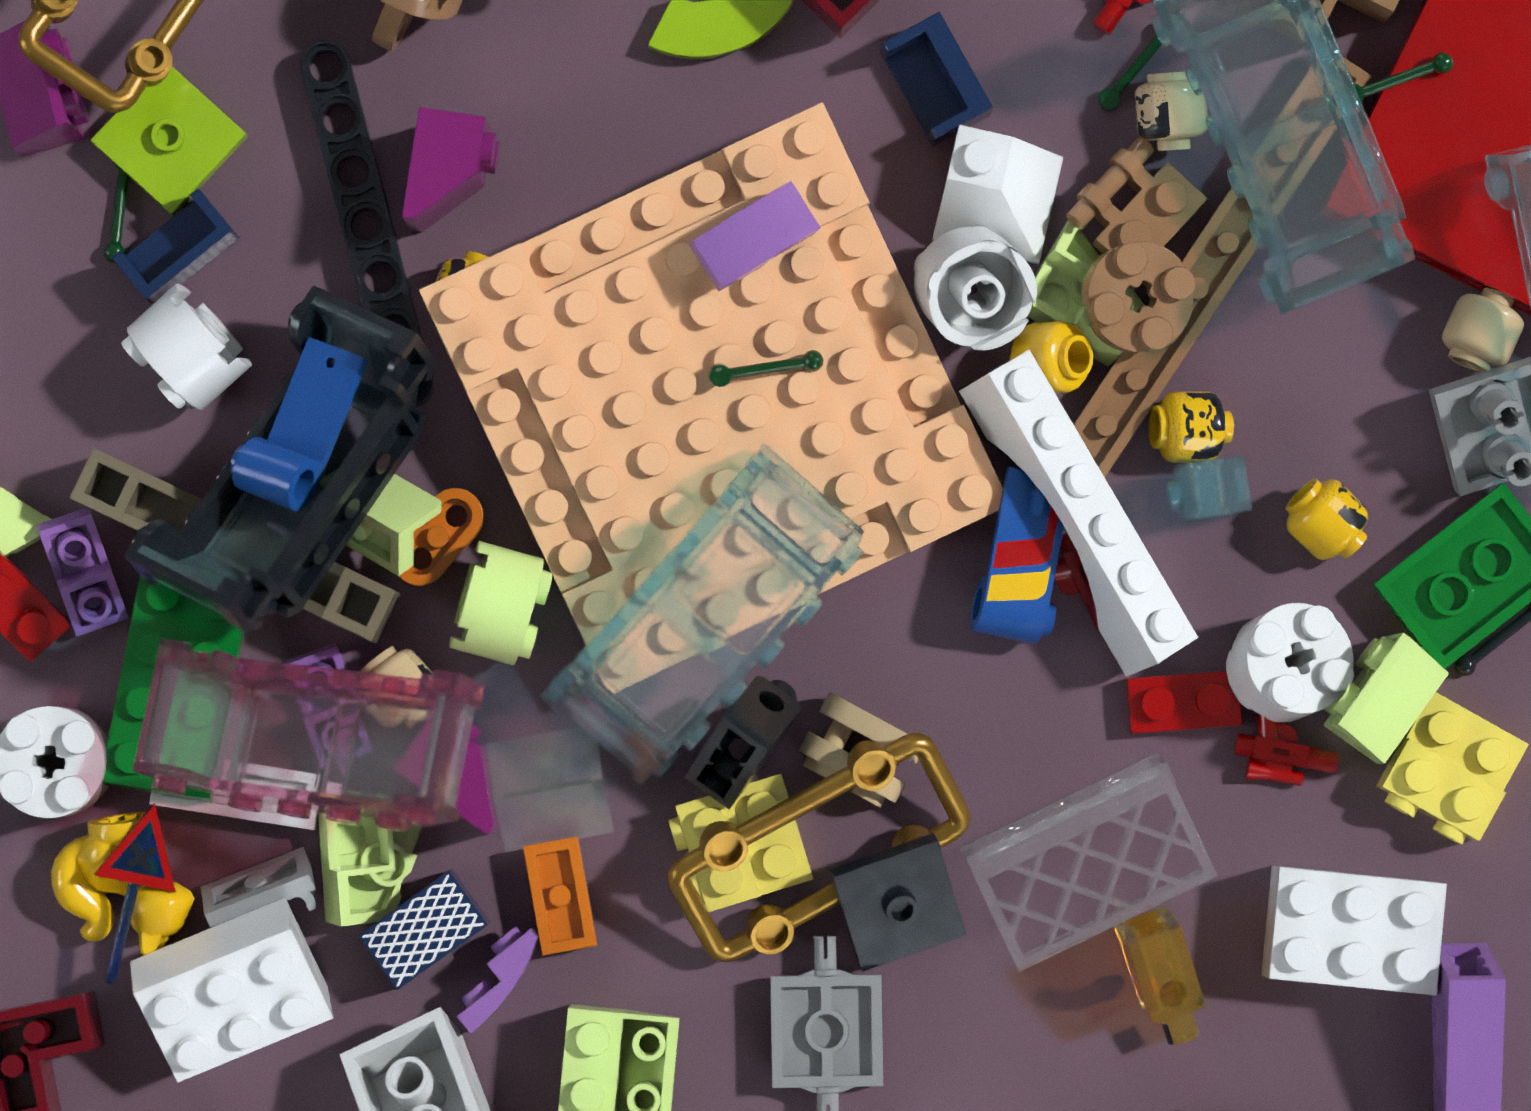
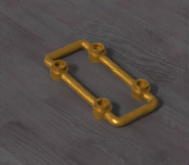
(145, 63)
(726, 845)

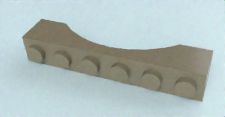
(141, 498)

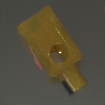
(1159, 954)

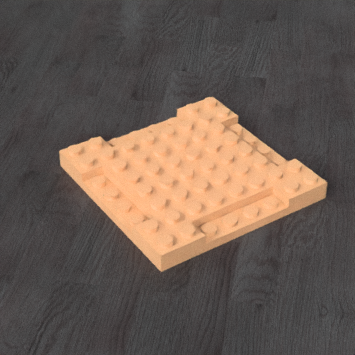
(600, 349)

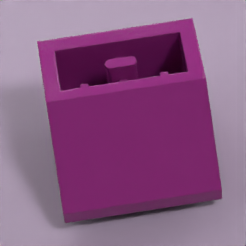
(36, 105)

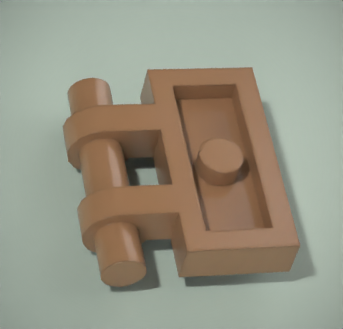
(1152, 215)

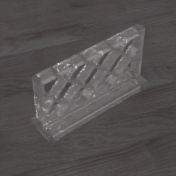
(1067, 819)

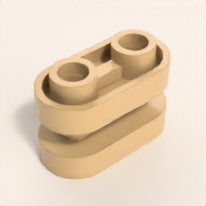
(827, 755)

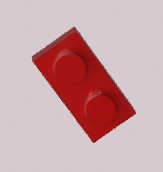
(26, 613)
(1181, 702)

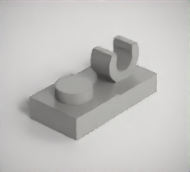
(258, 886)

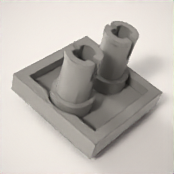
(1486, 427)

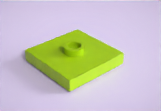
(170, 140)

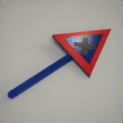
(139, 861)

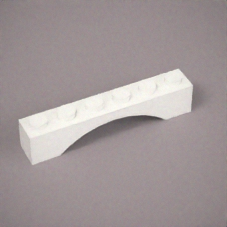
(1129, 593)

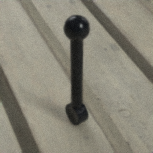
(1467, 663)

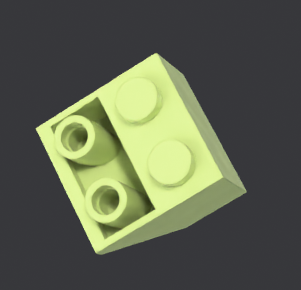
(1385, 696)
(618, 1060)

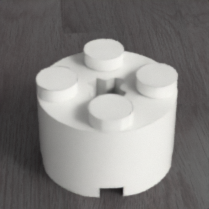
(1003, 283)
(186, 349)
(1319, 655)
(29, 783)

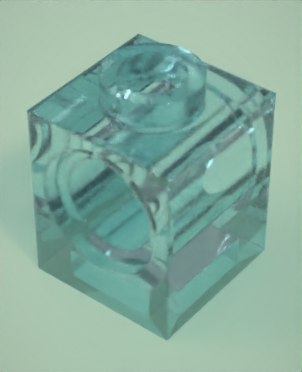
(1209, 489)

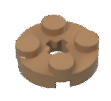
(1109, 308)

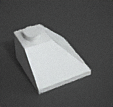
(1000, 186)

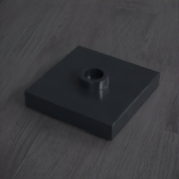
(897, 902)

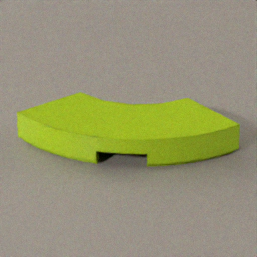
(715, 26)

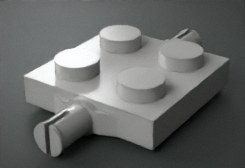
(826, 1029)

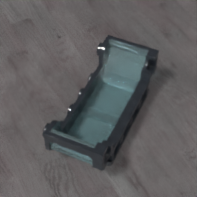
(263, 558)

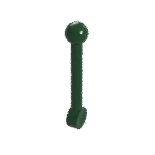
(1441, 63)
(1110, 97)
(118, 217)
(721, 375)

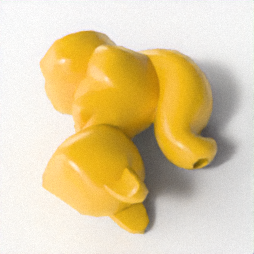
(81, 893)

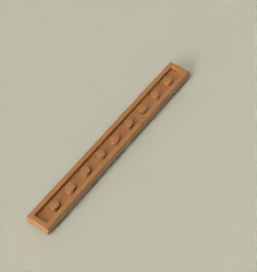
(1141, 376)

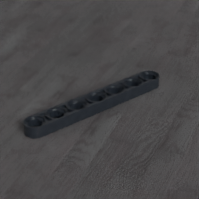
(369, 196)

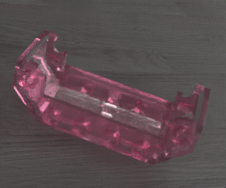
(307, 737)

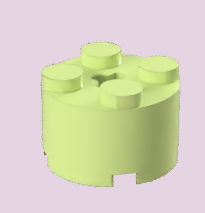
(499, 604)

